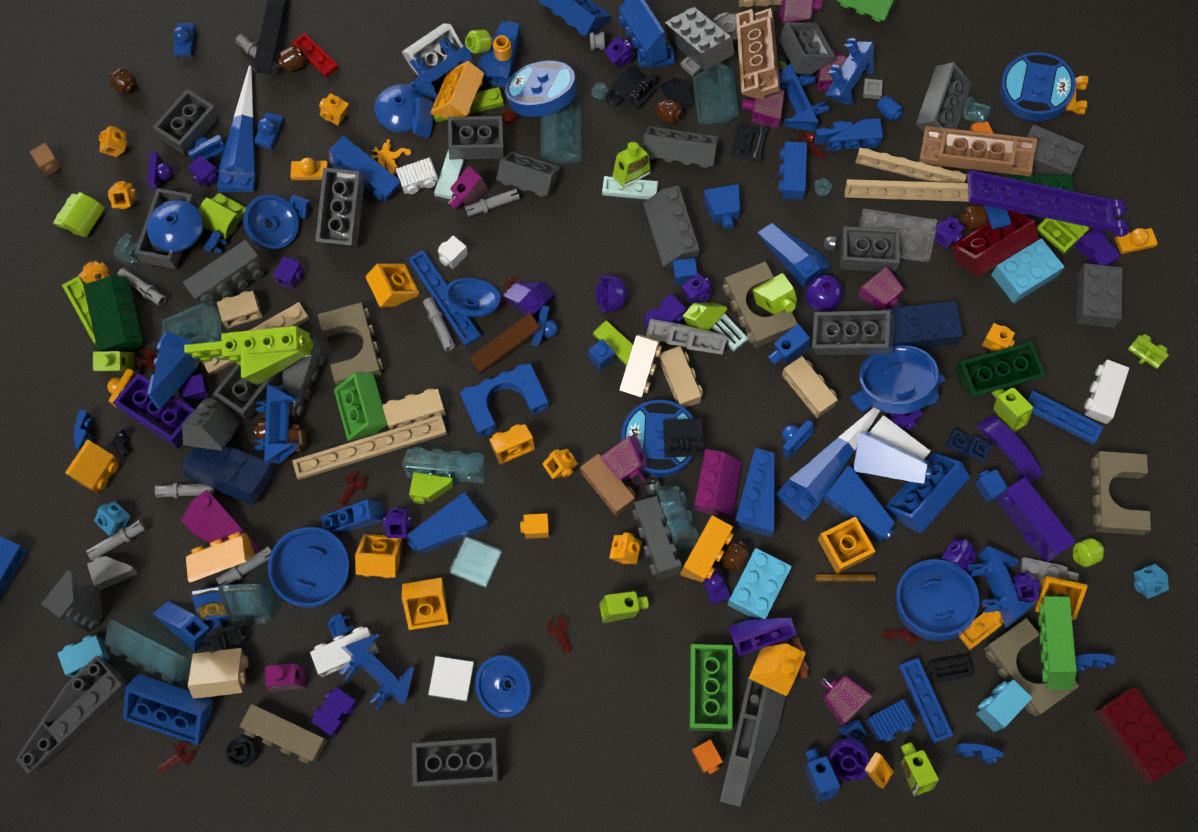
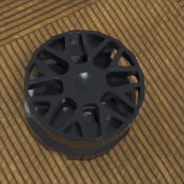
(241, 752)

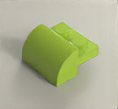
(79, 214)
(221, 214)
(1061, 234)

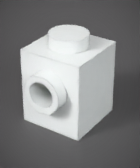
(452, 252)

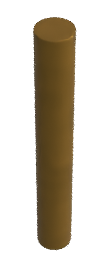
(845, 578)

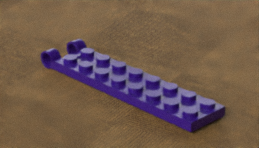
(1047, 202)

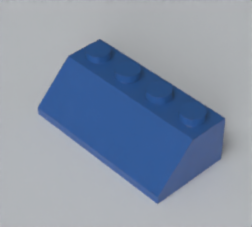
(581, 14)
(643, 30)
(920, 503)
(166, 709)

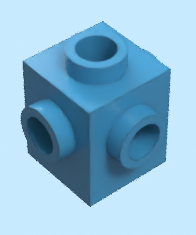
(111, 518)
(1151, 581)

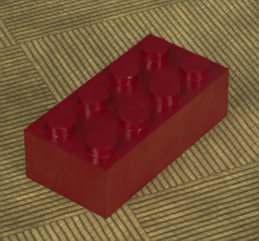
(990, 246)
(1140, 735)

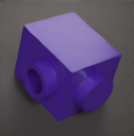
(203, 172)
(289, 272)
(194, 389)

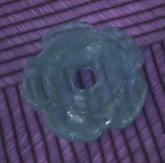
(599, 87)
(822, 191)

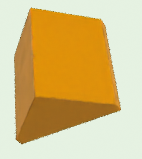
(1062, 588)

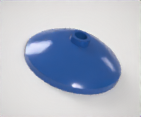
(395, 115)
(278, 213)
(180, 232)
(472, 297)
(495, 691)

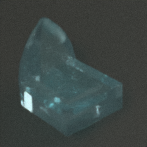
(975, 111)
(124, 248)

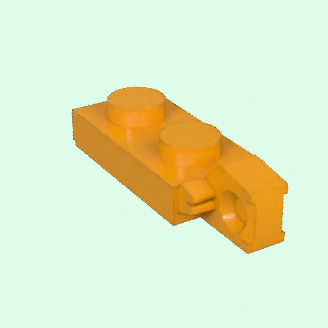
(981, 628)

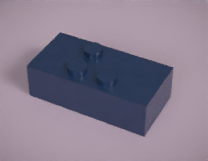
(927, 325)
(229, 472)

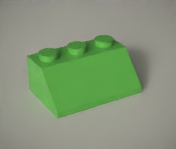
(876, 8)
(360, 406)

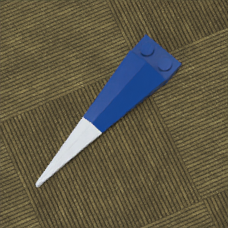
(238, 163)
(811, 483)

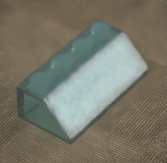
(562, 134)
(445, 464)
(146, 651)

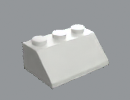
(429, 49)

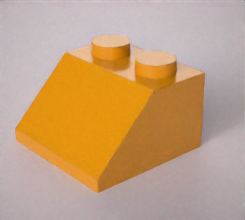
(391, 284)
(512, 443)
(92, 467)
(378, 556)
(425, 603)
(777, 667)

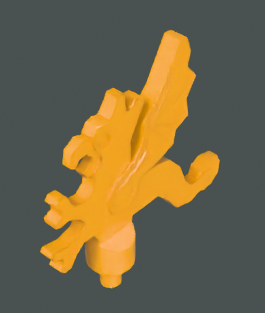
(386, 155)

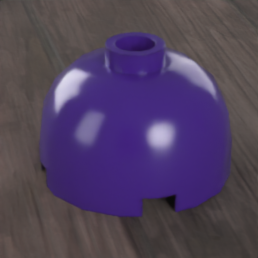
(611, 293)
(824, 293)
(849, 759)

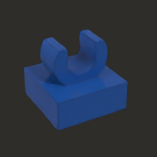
(300, 205)
(212, 242)
(337, 625)

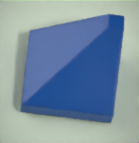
(853, 730)

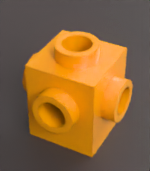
(333, 109)
(112, 141)
(122, 195)
(92, 269)
(999, 338)
(560, 463)
(625, 549)

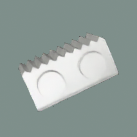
(417, 176)

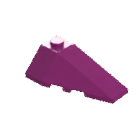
(210, 520)

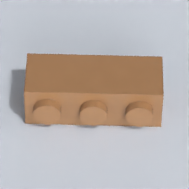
(607, 485)

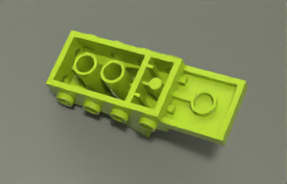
(258, 352)

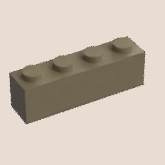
(283, 733)

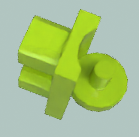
(1148, 352)

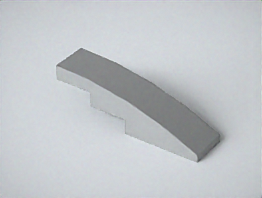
(686, 336)

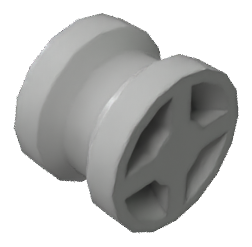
(597, 41)

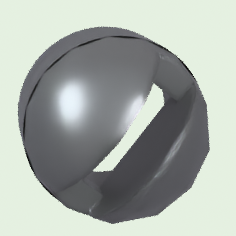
(830, 243)
(652, 485)

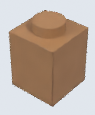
(45, 159)

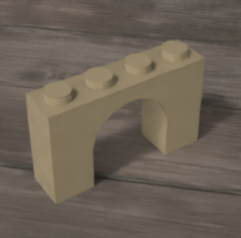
(353, 320)
(759, 329)
(1108, 515)
(1004, 654)

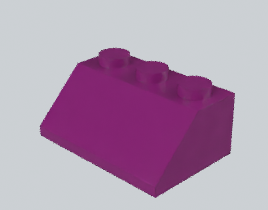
(718, 484)

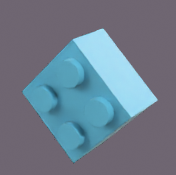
(1003, 706)

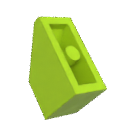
(704, 314)
(428, 487)

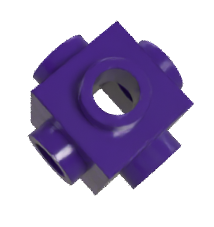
(620, 52)
(949, 232)
(697, 289)
(906, 420)
(397, 523)
(960, 553)
(1026, 587)

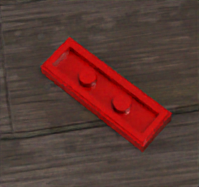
(316, 55)

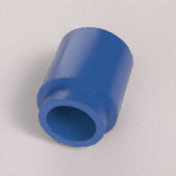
(890, 108)

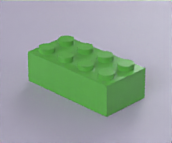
(1057, 643)
(710, 688)

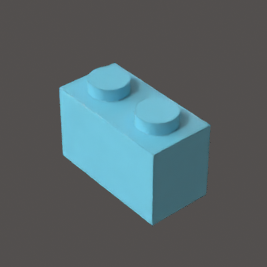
(77, 656)

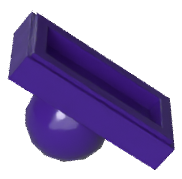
(157, 171)
(716, 586)

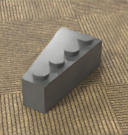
(300, 376)
(656, 538)

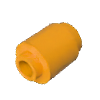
(502, 48)

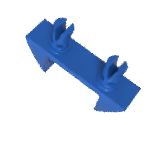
(858, 62)
(426, 76)
(805, 113)
(277, 424)
(994, 566)
(389, 684)

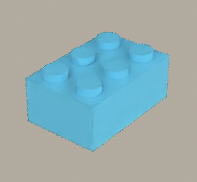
(1027, 270)
(759, 585)

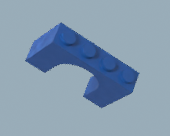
(520, 379)

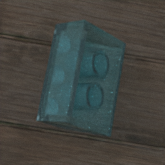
(715, 95)
(677, 517)

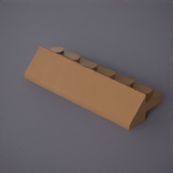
(757, 53)
(978, 151)

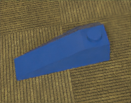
(794, 254)
(172, 368)

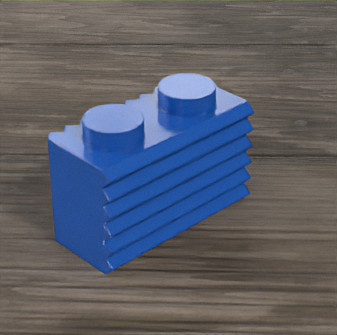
(891, 720)

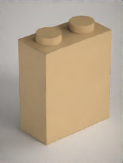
(217, 673)

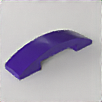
(1011, 447)

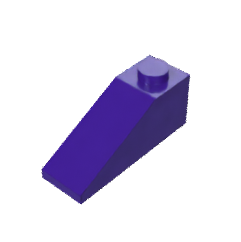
(760, 633)

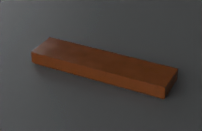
(505, 343)

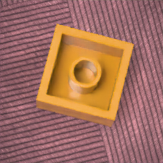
(846, 545)

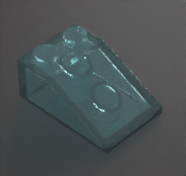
(196, 324)
(247, 602)

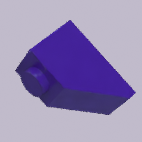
(529, 297)

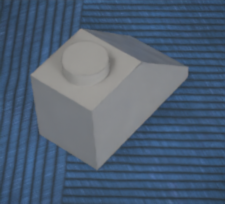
(108, 571)

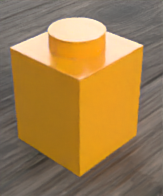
(535, 526)

